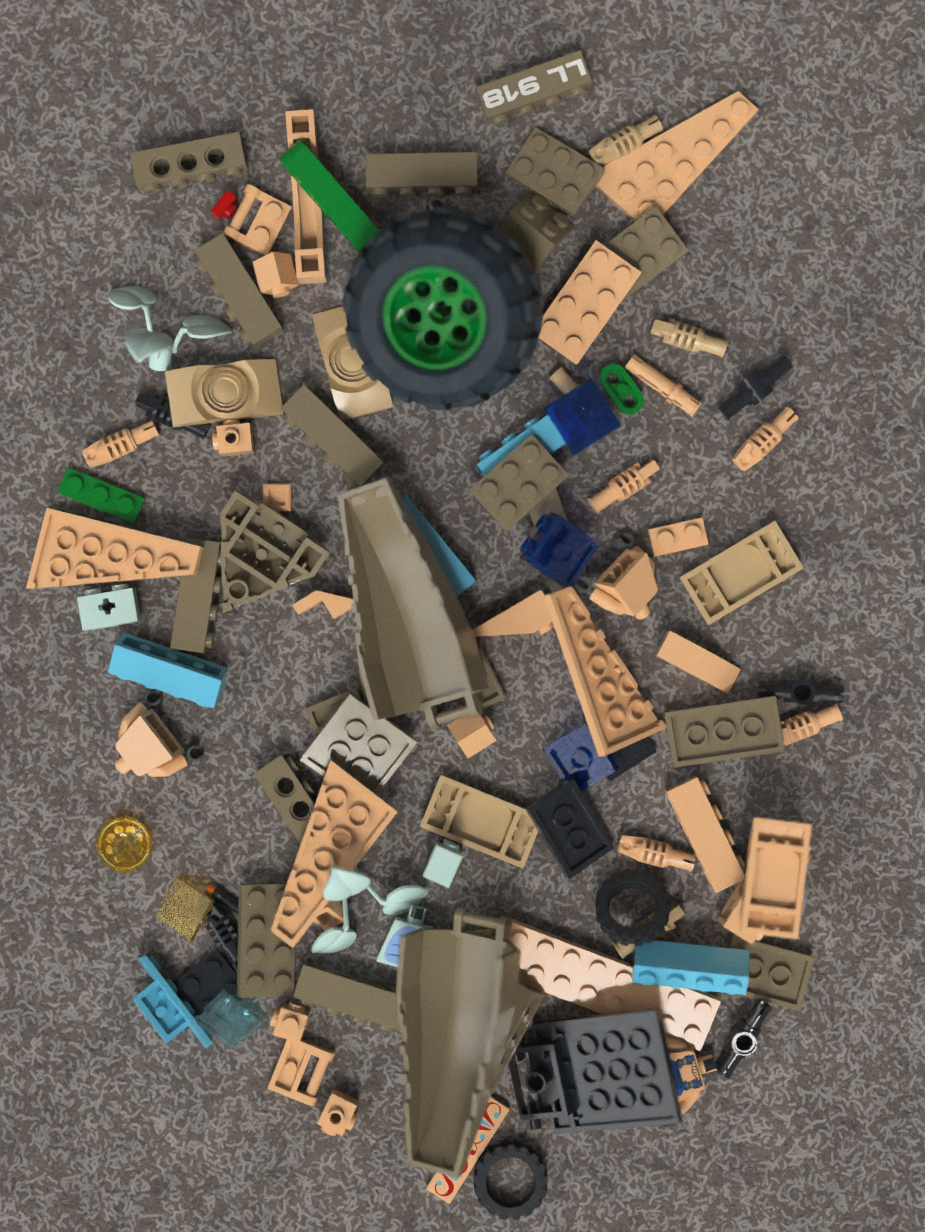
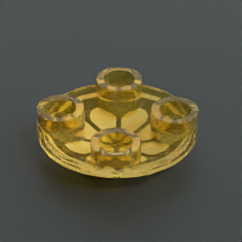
(124, 844)

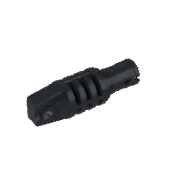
(159, 410)
(222, 932)

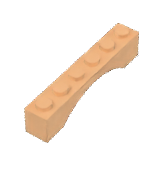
(307, 215)

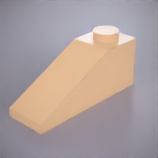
(522, 618)

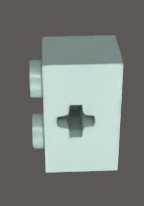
(94, 616)
(443, 862)

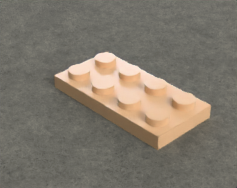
(587, 302)

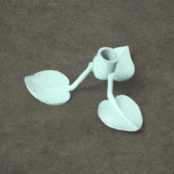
(156, 345)
(351, 882)

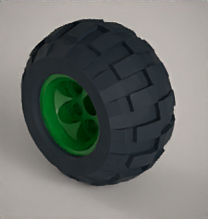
(488, 270)

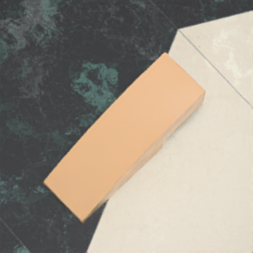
(697, 662)

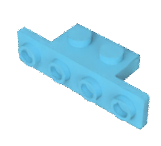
(164, 1008)

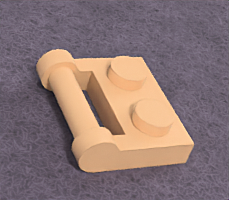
(265, 225)
(292, 1067)

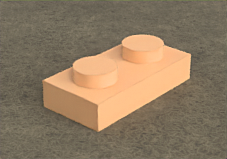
(678, 537)

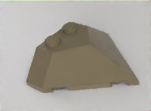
(263, 551)

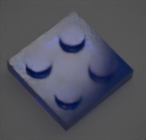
(582, 417)
(577, 758)

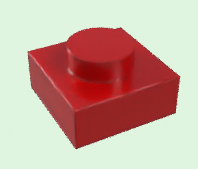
(225, 207)

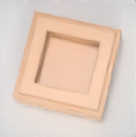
(278, 496)

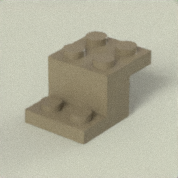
(536, 229)

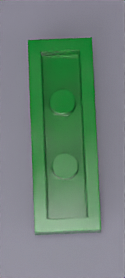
(101, 495)

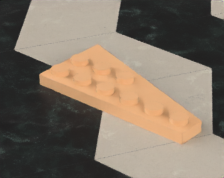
(675, 159)
(92, 552)
(603, 683)
(338, 835)

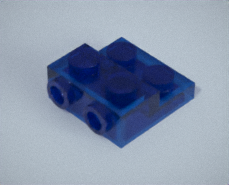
(558, 550)

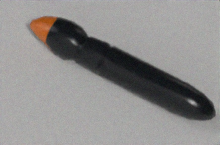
(220, 895)

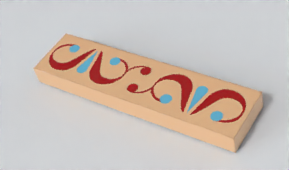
(447, 1186)

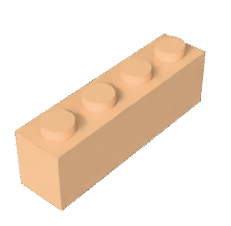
(705, 833)

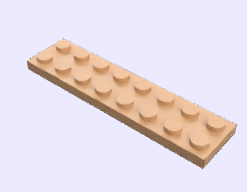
(607, 984)

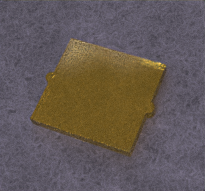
(184, 908)

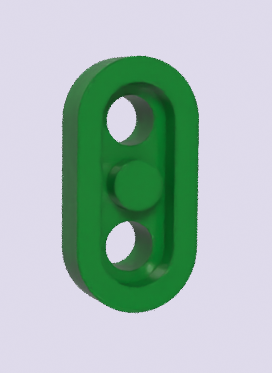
(623, 388)

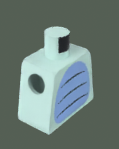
(390, 949)

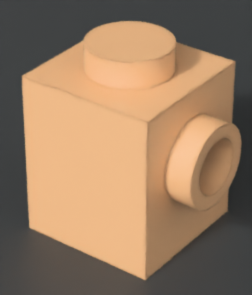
(275, 274)
(233, 438)
(472, 733)
(290, 1021)
(338, 1113)

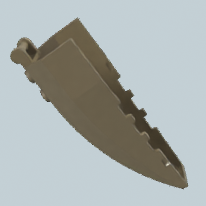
(409, 623)
(455, 1021)

